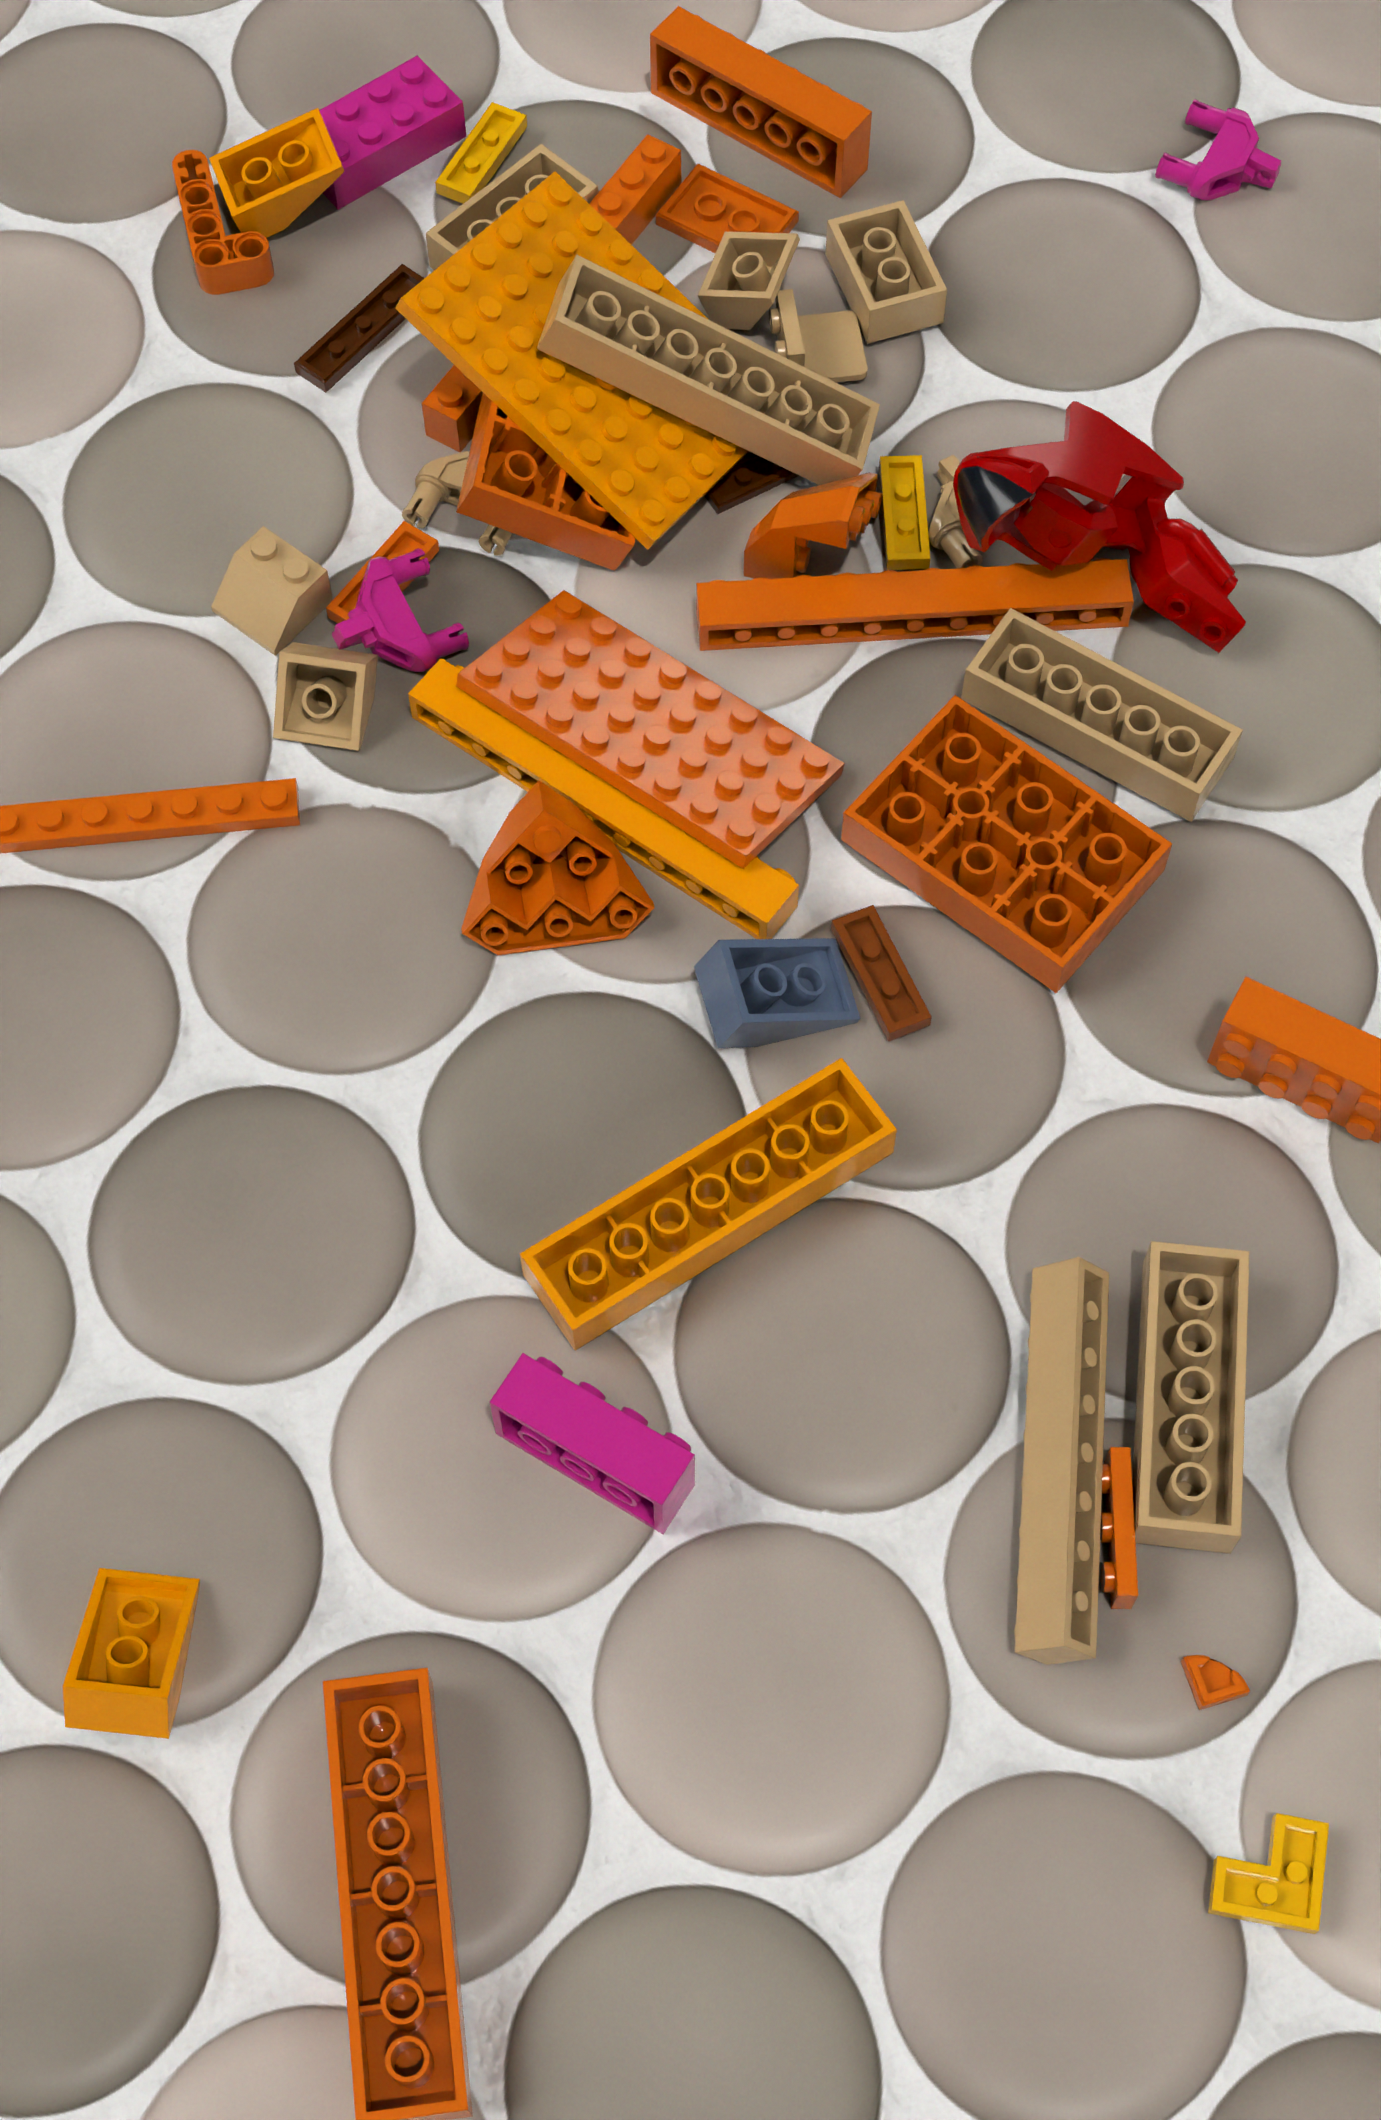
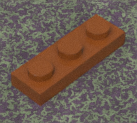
(881, 973)

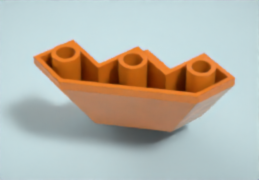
(821, 514)
(552, 881)

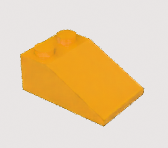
(277, 173)
(131, 1654)

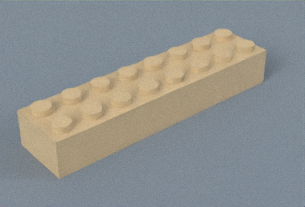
(707, 374)

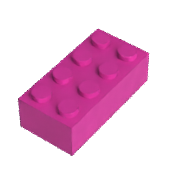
(390, 128)
(594, 1441)

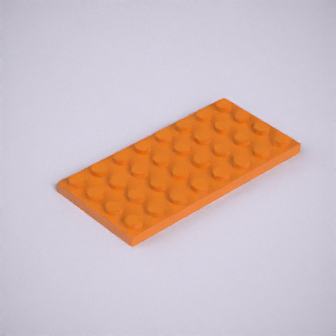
(651, 727)

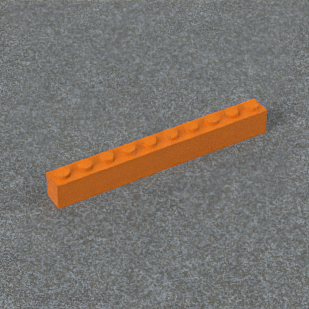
(625, 202)
(909, 604)

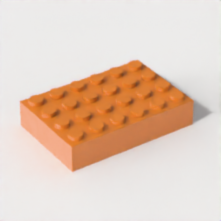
(527, 493)
(1005, 842)

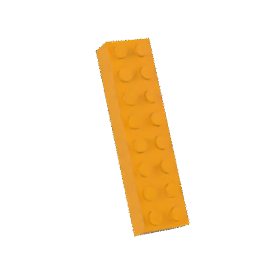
(707, 1203)

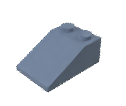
(774, 990)

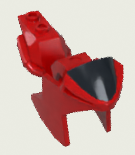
(1024, 502)

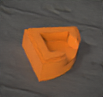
(1212, 1681)

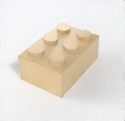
(885, 271)

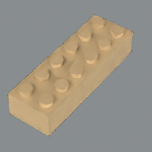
(1100, 714)
(1191, 1397)

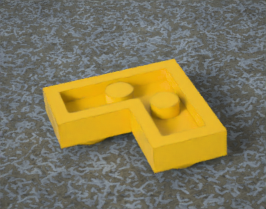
(1283, 1891)

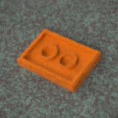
(712, 203)

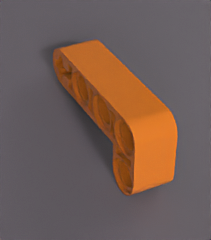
(220, 261)

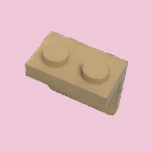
(819, 342)

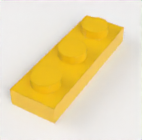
(481, 153)
(904, 512)

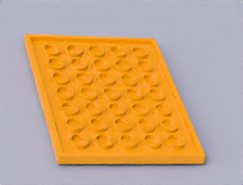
(487, 319)

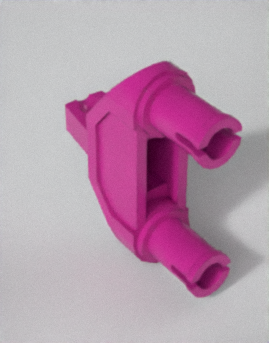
(1230, 159)
(388, 624)

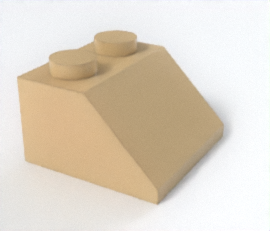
(746, 277)
(271, 591)
(324, 695)

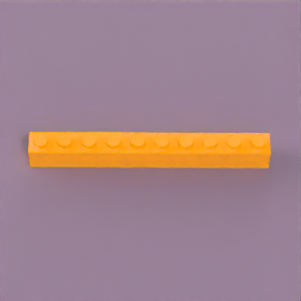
(749, 897)

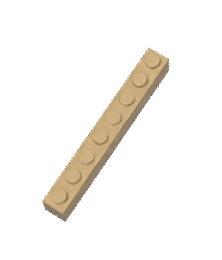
(1063, 1464)

